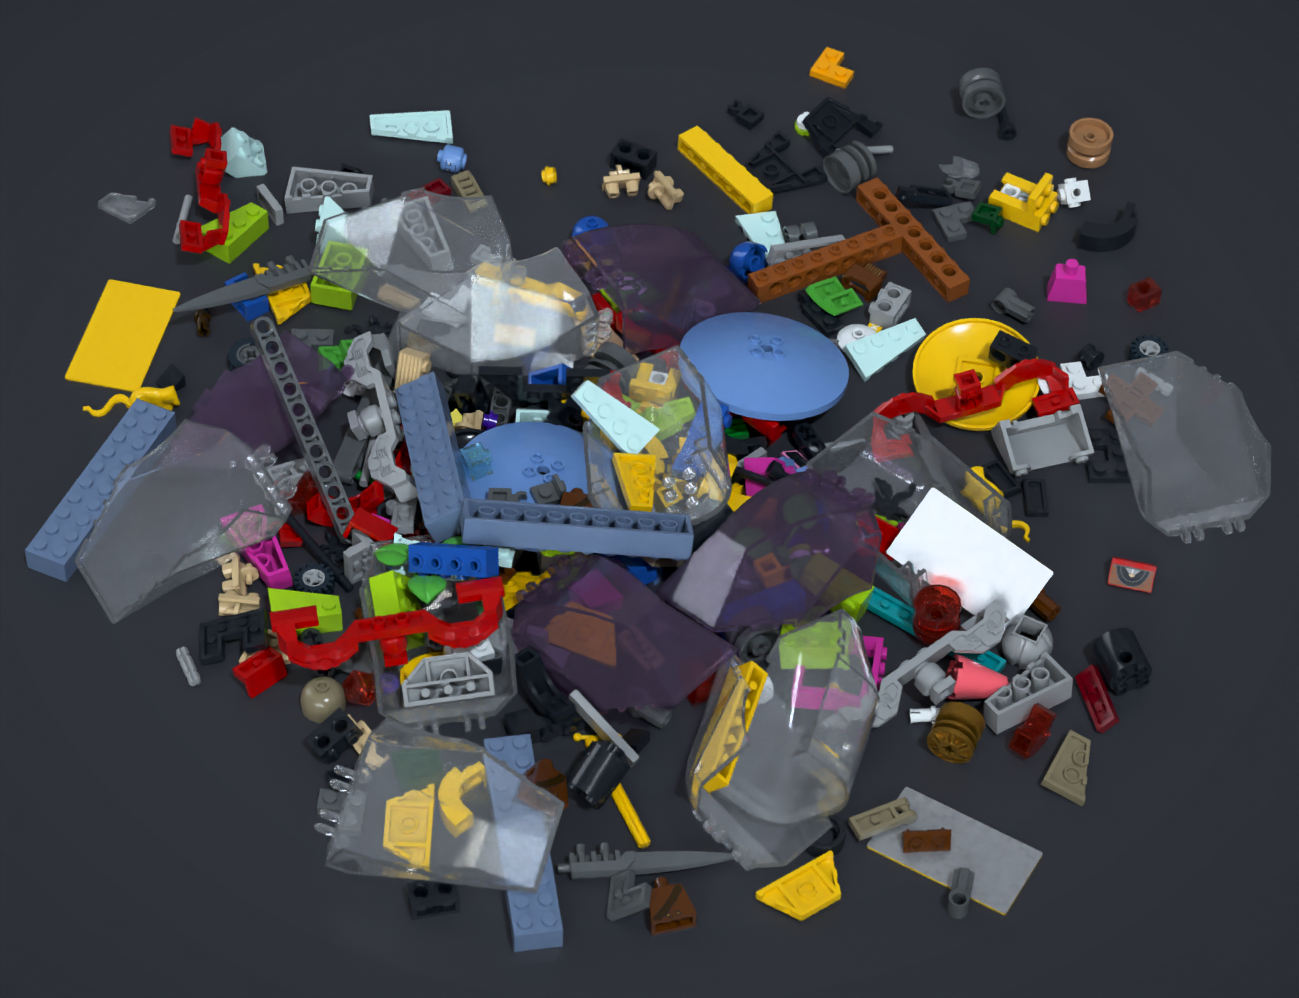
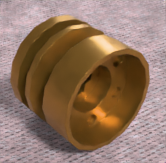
(956, 732)

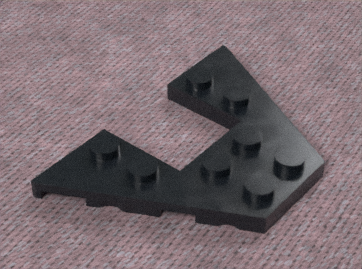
(536, 396)

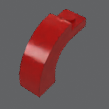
(367, 500)

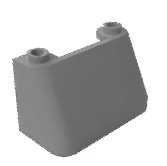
(1043, 441)

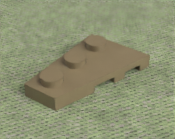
(1069, 769)

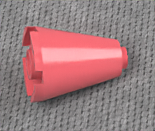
(973, 679)

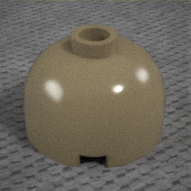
(321, 698)

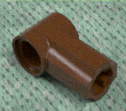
(1045, 606)

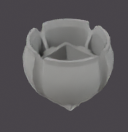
(1022, 649)

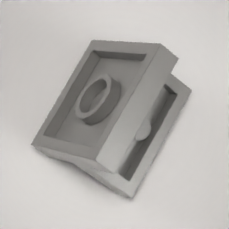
(356, 556)

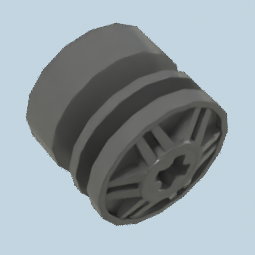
(849, 167)
(610, 357)

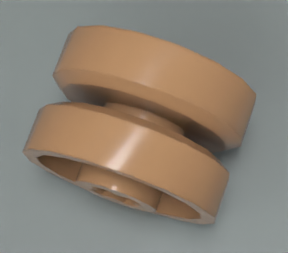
(1089, 143)

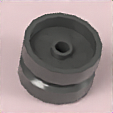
(981, 93)
(753, 644)

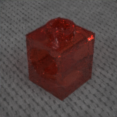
(1144, 294)
(359, 688)

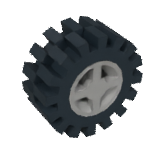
(1147, 347)
(307, 578)

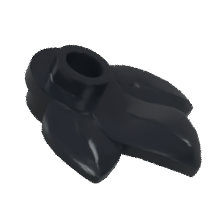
(565, 414)

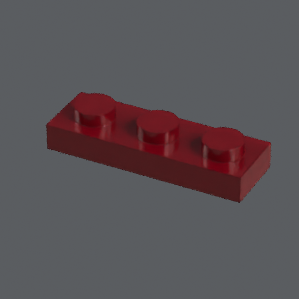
(1097, 698)

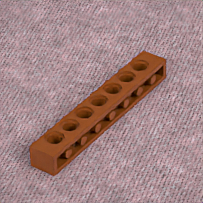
(917, 243)
(825, 262)

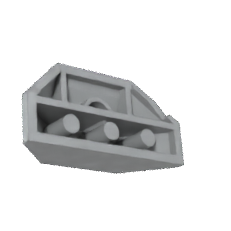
(448, 680)

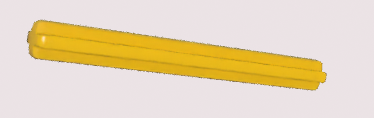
(627, 811)

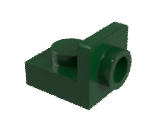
(989, 215)

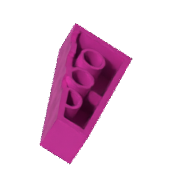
(270, 563)

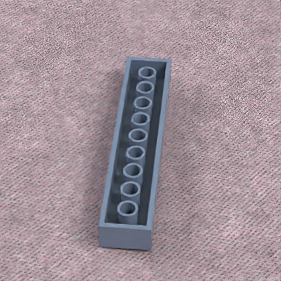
(433, 454)
(72, 521)
(576, 529)
(532, 917)

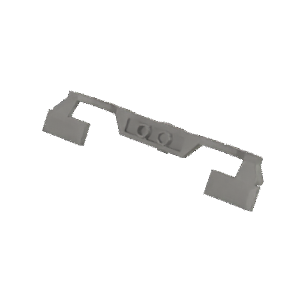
(379, 419)
(974, 636)

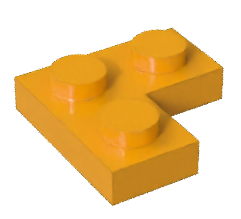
(828, 68)

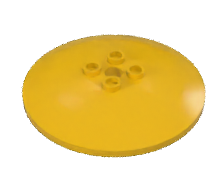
(964, 347)

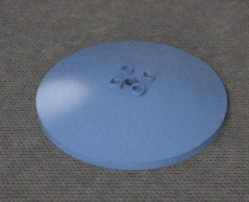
(790, 381)
(523, 451)

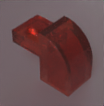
(305, 491)
(1034, 733)

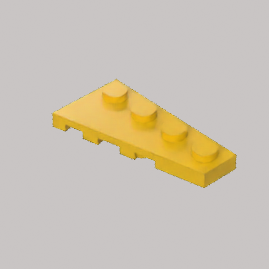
(636, 479)

